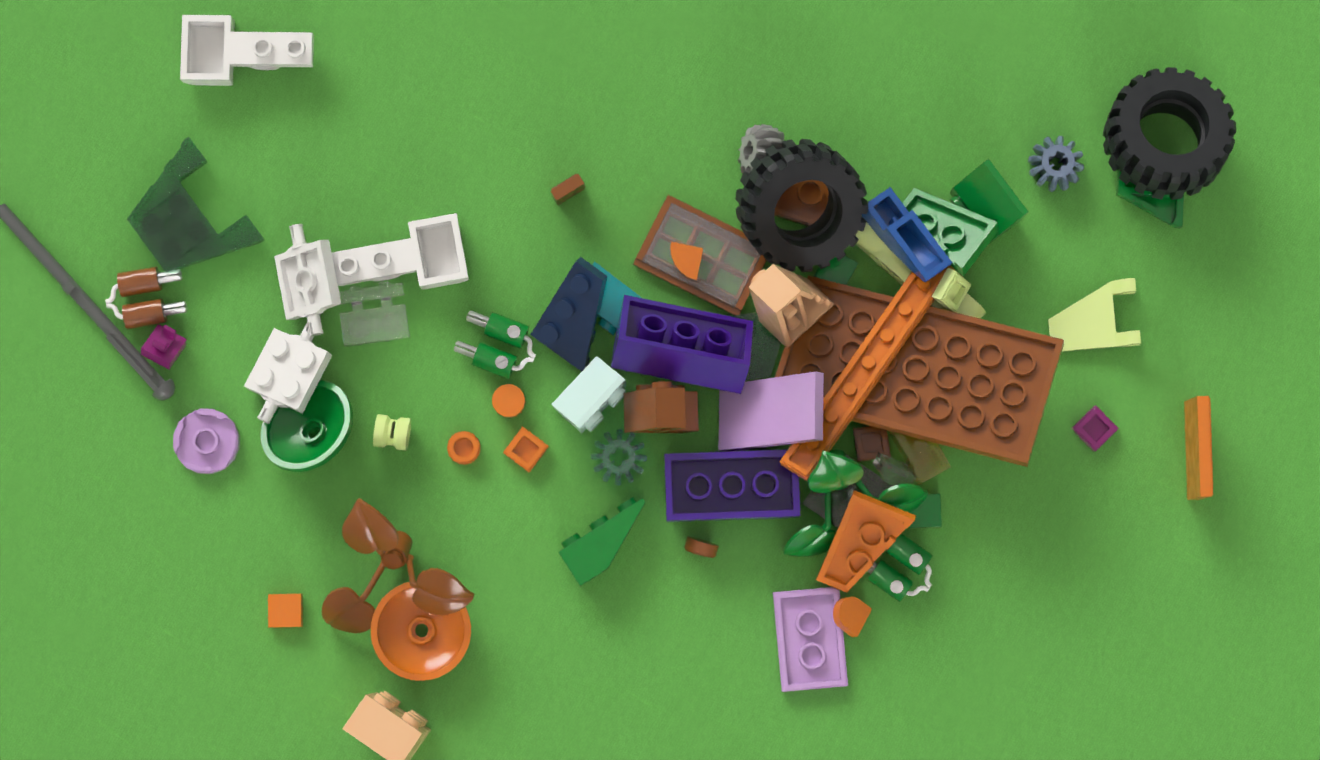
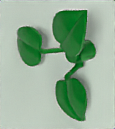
(836, 473)

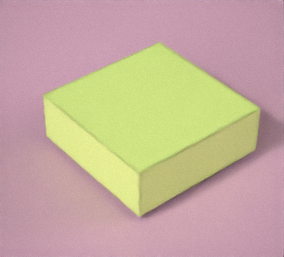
(951, 290)

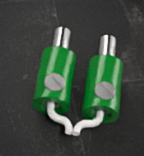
(501, 329)
(893, 581)

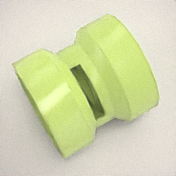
(384, 432)

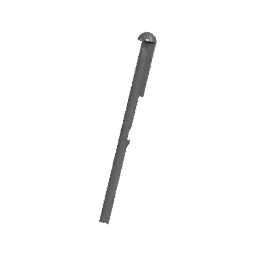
(162, 389)

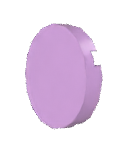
(206, 441)

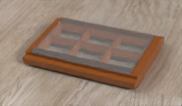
(726, 259)

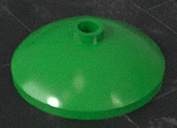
(291, 435)

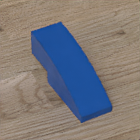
(906, 235)

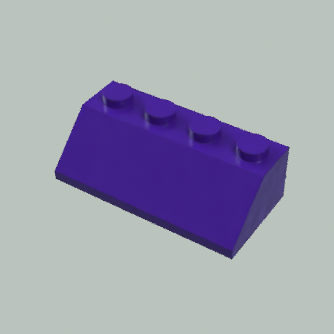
(683, 344)

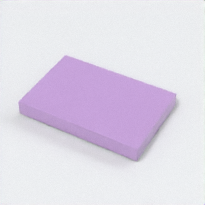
(809, 640)

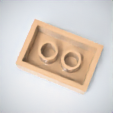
(387, 727)

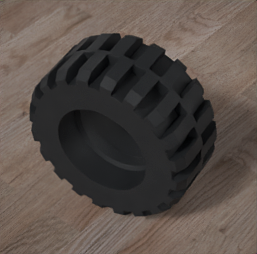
(1175, 95)
(826, 236)

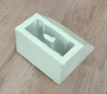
(590, 394)

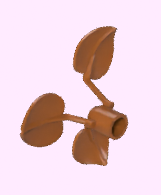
(368, 531)

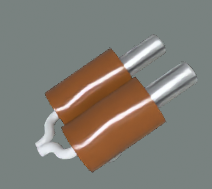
(145, 312)

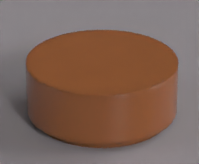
(701, 547)

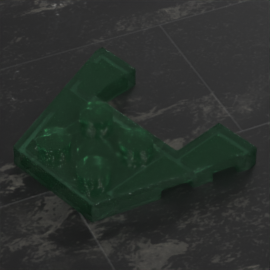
(175, 225)

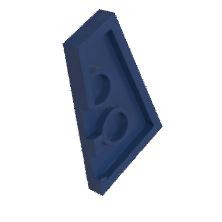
(572, 314)

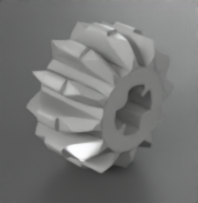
(755, 142)

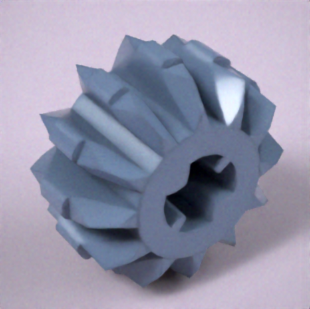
(1065, 172)

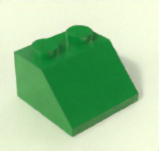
(989, 195)

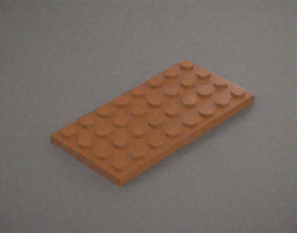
(951, 381)

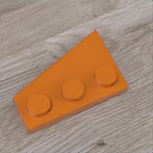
(861, 537)

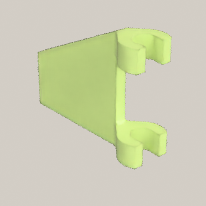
(1092, 320)

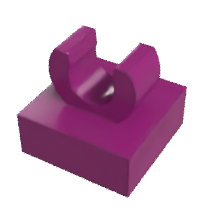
(163, 346)

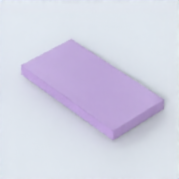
(772, 412)

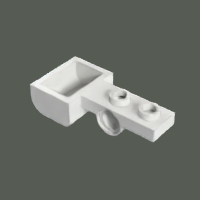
(213, 48)
(432, 252)

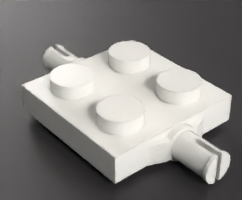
(307, 279)
(287, 372)

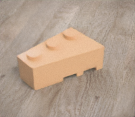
(787, 303)

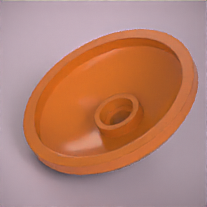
(406, 652)

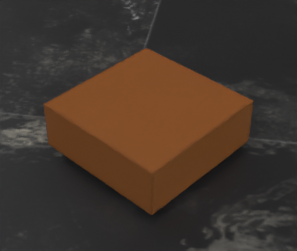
(567, 189)
(869, 442)

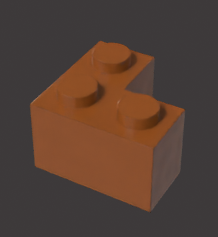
(661, 409)

